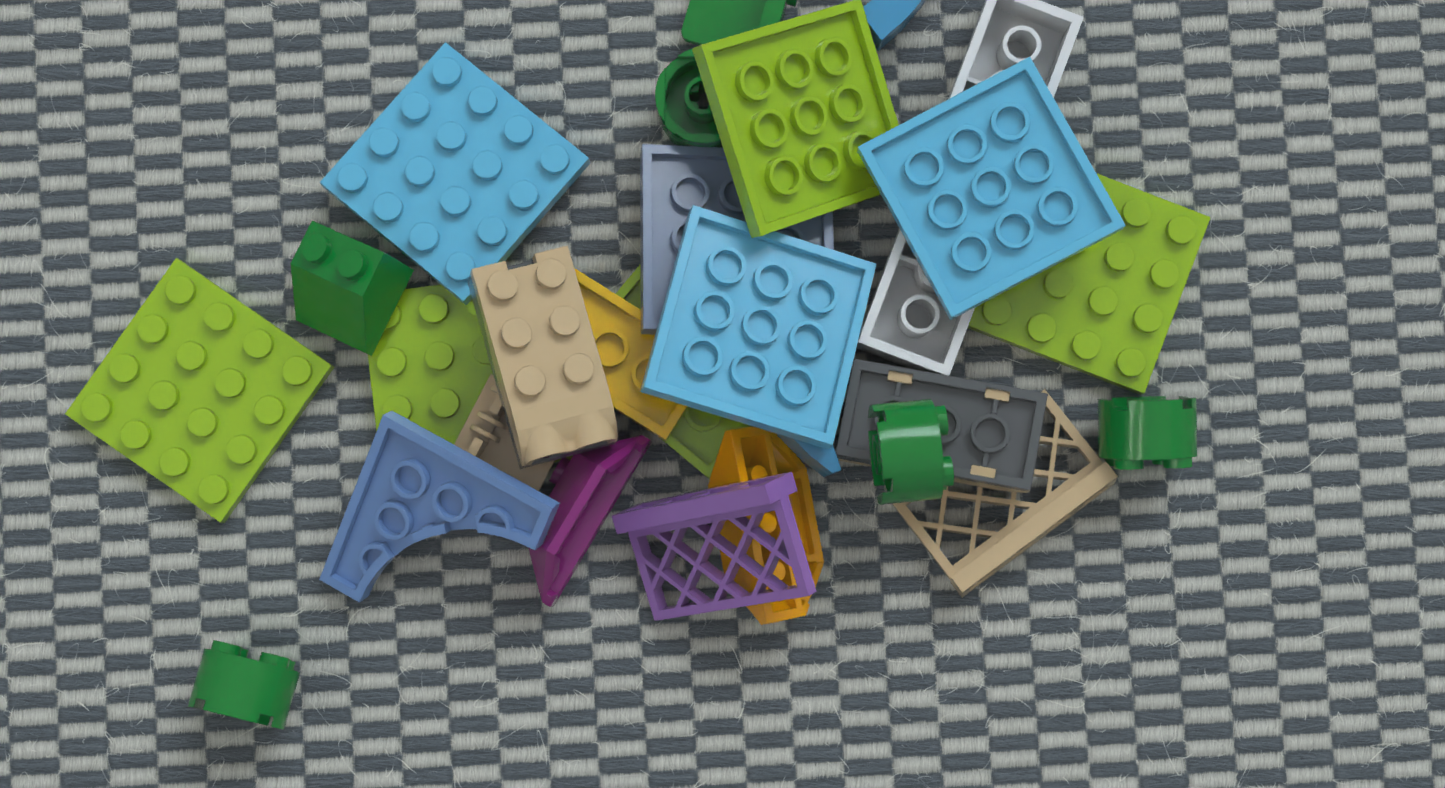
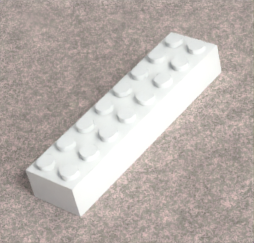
(905, 314)

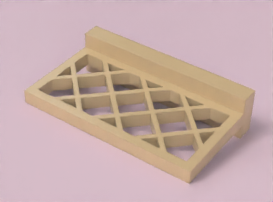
(1029, 526)

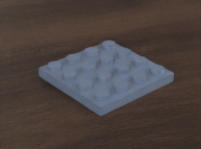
(670, 184)

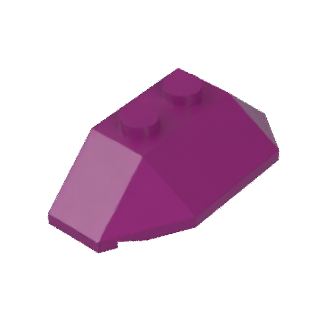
(586, 494)

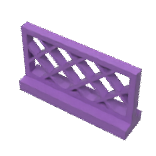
(716, 506)

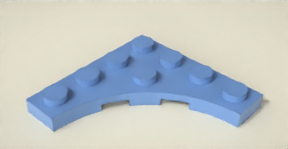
(422, 489)

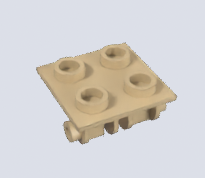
(489, 438)

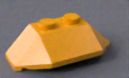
(757, 454)

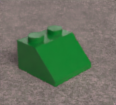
(345, 287)

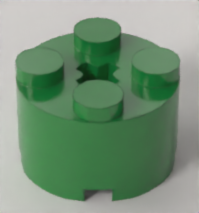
(676, 104)
(1147, 430)
(909, 451)
(244, 686)

